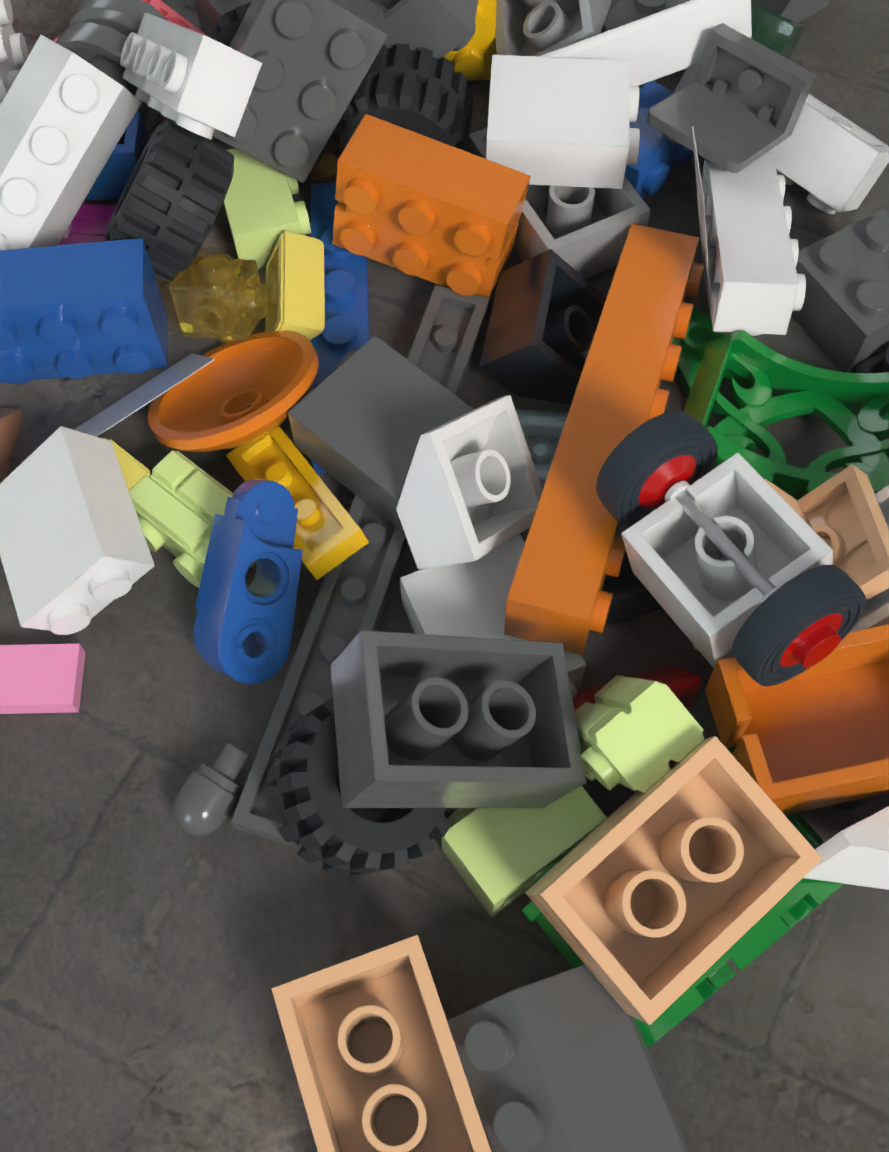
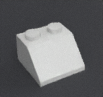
(469, 487)

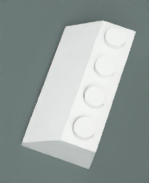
(54, 142)

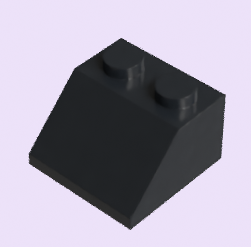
(541, 328)

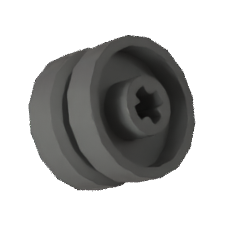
(99, 34)

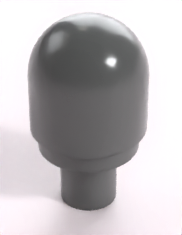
(209, 793)

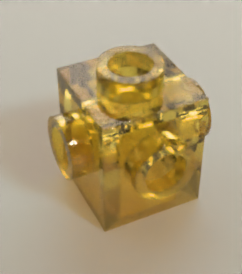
(219, 298)

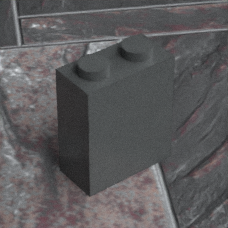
(369, 422)

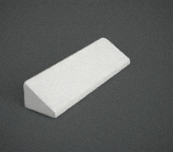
(663, 40)

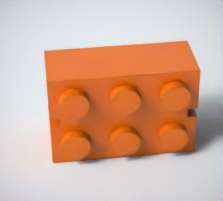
(427, 207)
(816, 734)

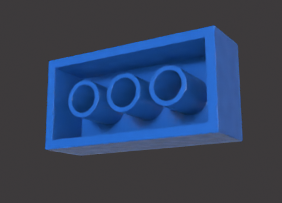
(80, 312)

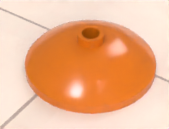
(237, 394)

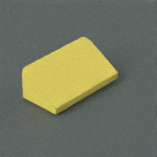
(296, 286)

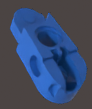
(258, 529)

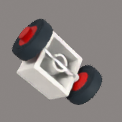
(726, 552)

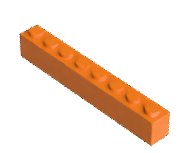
(572, 534)

